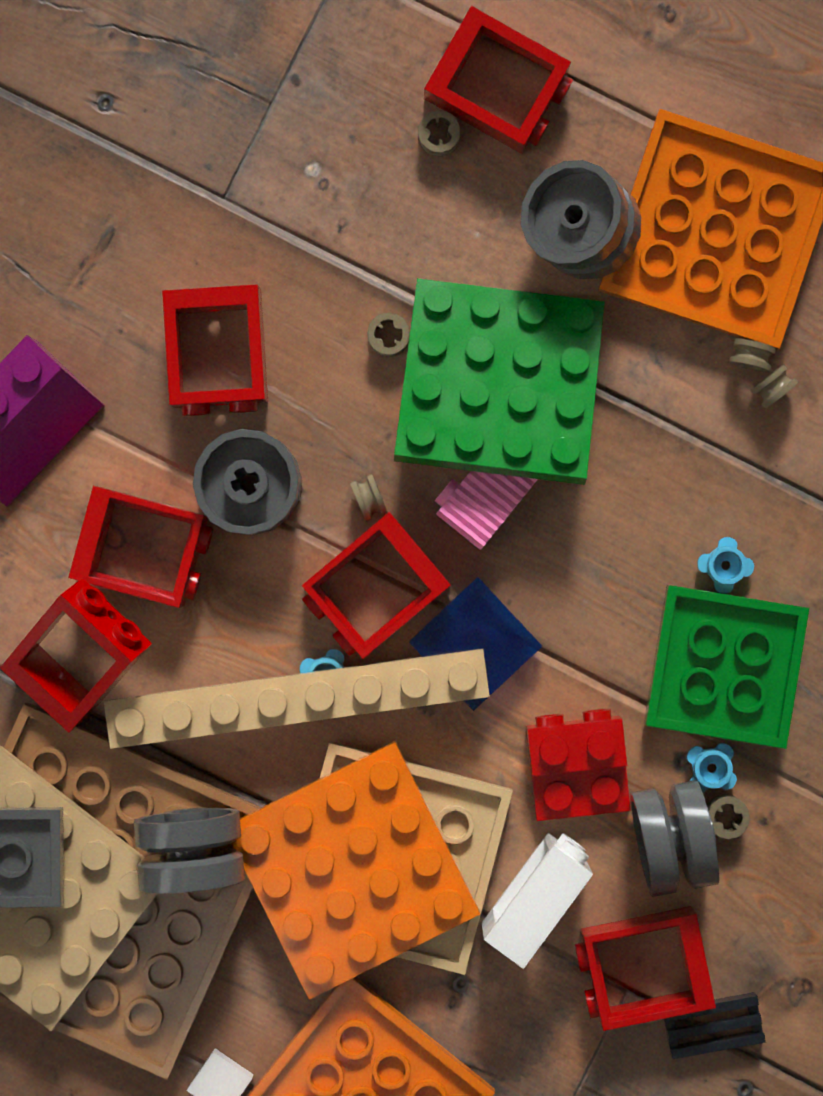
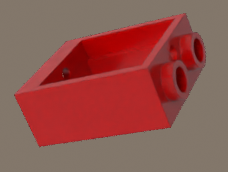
(454, 59)
(215, 300)
(94, 535)
(347, 635)
(48, 681)
(696, 999)

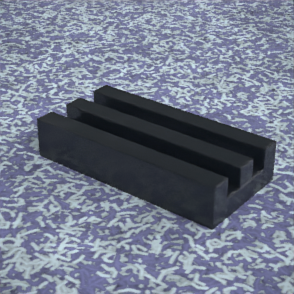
(720, 1043)

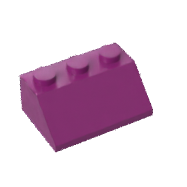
(39, 414)

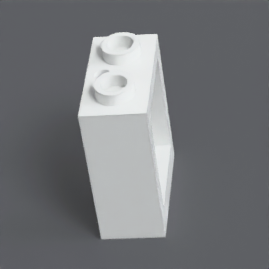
(537, 898)

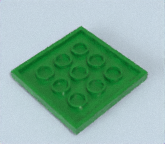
(500, 381)

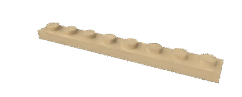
(296, 698)

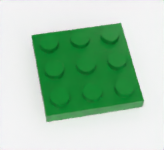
(726, 666)

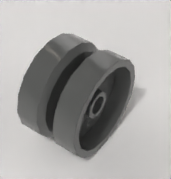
(580, 219)
(220, 476)
(681, 837)
(189, 850)

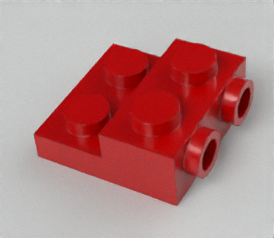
(578, 765)

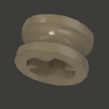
(453, 132)
(399, 325)
(752, 355)
(774, 386)
(369, 497)
(738, 807)

